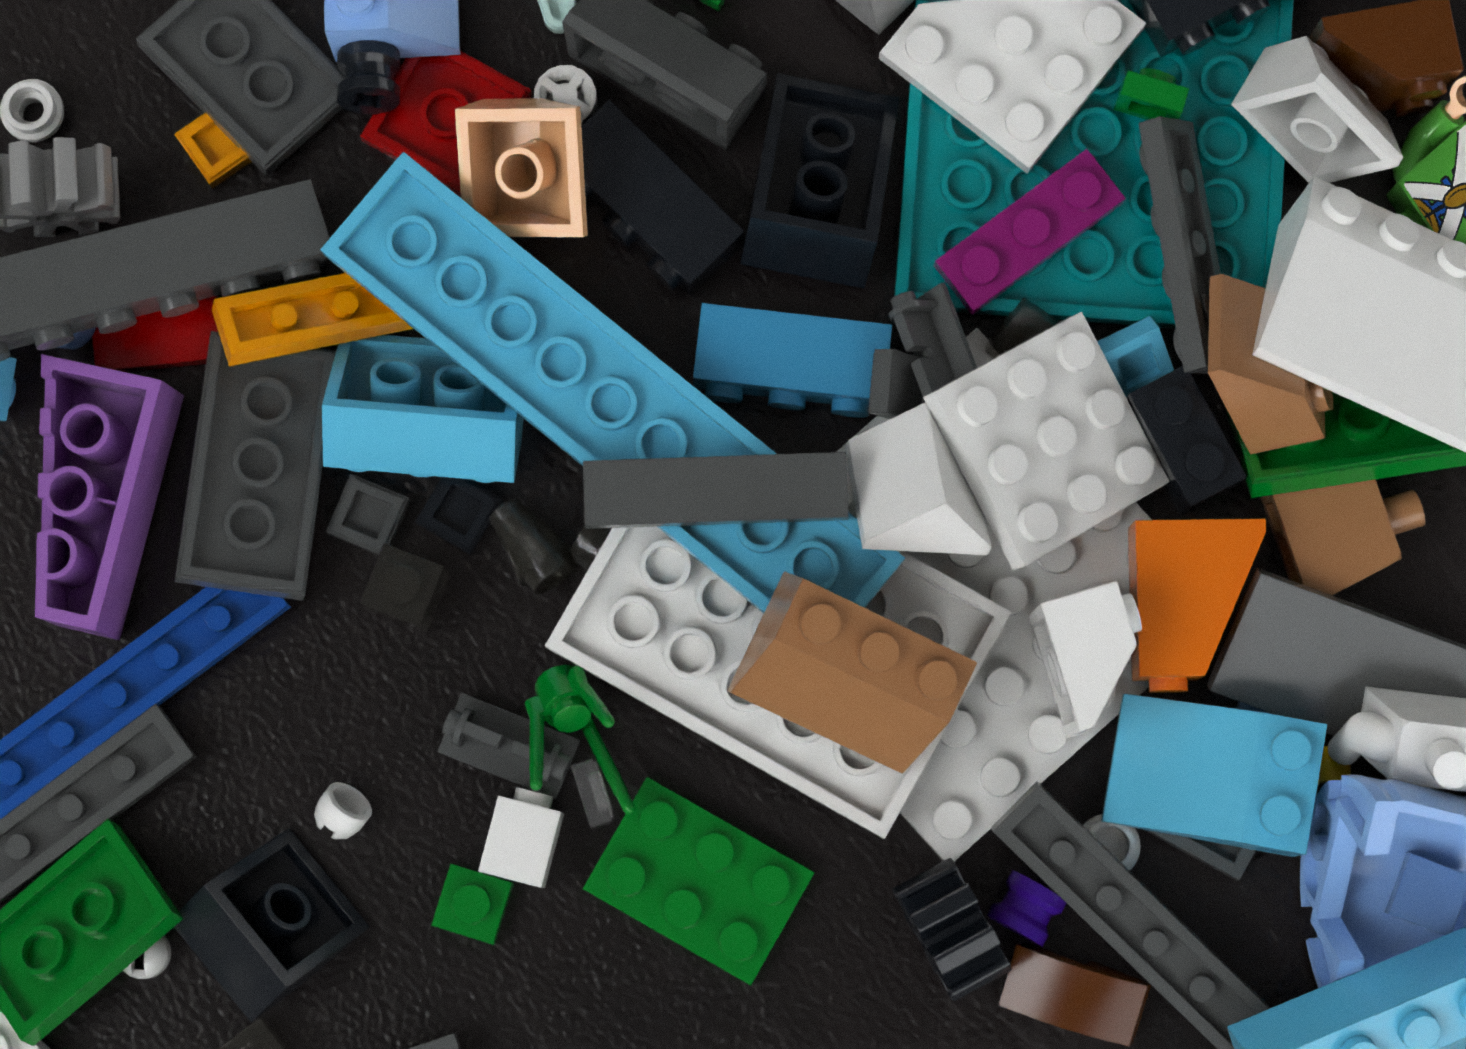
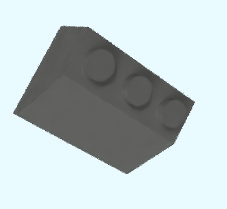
(668, 64)

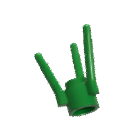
(566, 703)

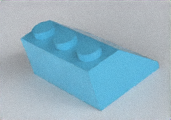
(415, 413)

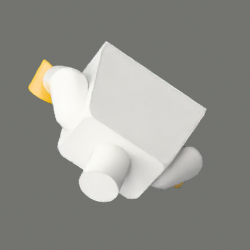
(1404, 738)

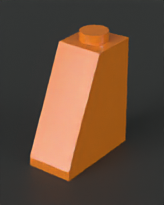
(1185, 592)

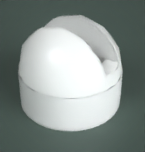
(342, 810)
(155, 961)

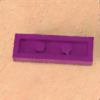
(1029, 232)

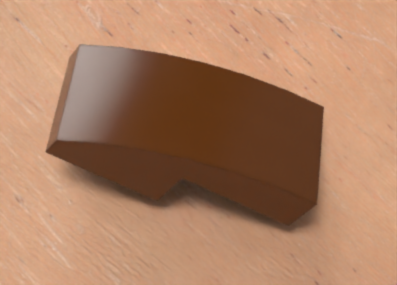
(1074, 994)

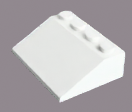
(1369, 310)

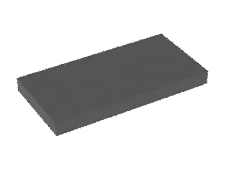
(255, 474)
(1317, 653)

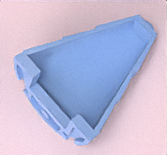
(1354, 860)

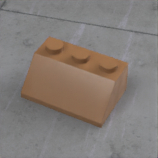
(850, 674)

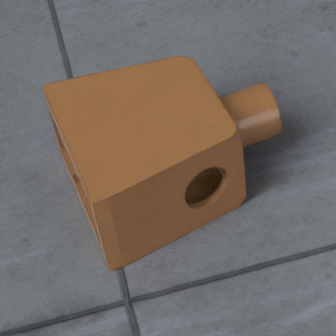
(1340, 532)

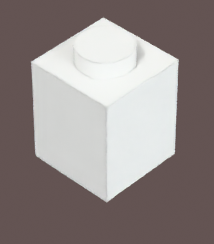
(522, 838)

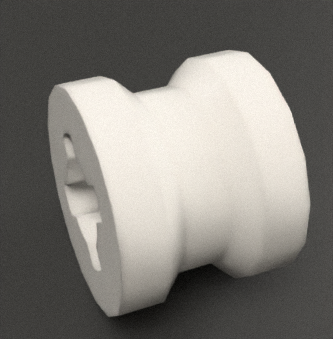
(569, 86)

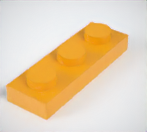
(300, 318)

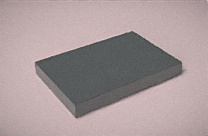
(247, 73)

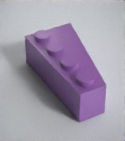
(97, 489)

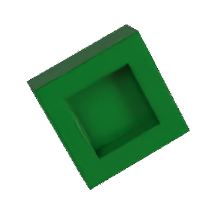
(1151, 95)
(472, 904)

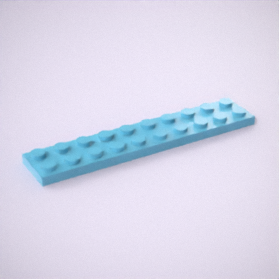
(575, 372)

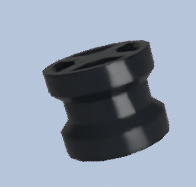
(368, 77)

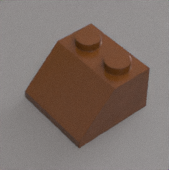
(1395, 53)

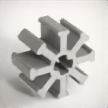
(58, 187)

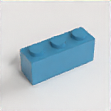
(787, 358)

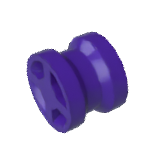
(1027, 908)

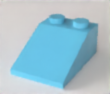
(1215, 774)

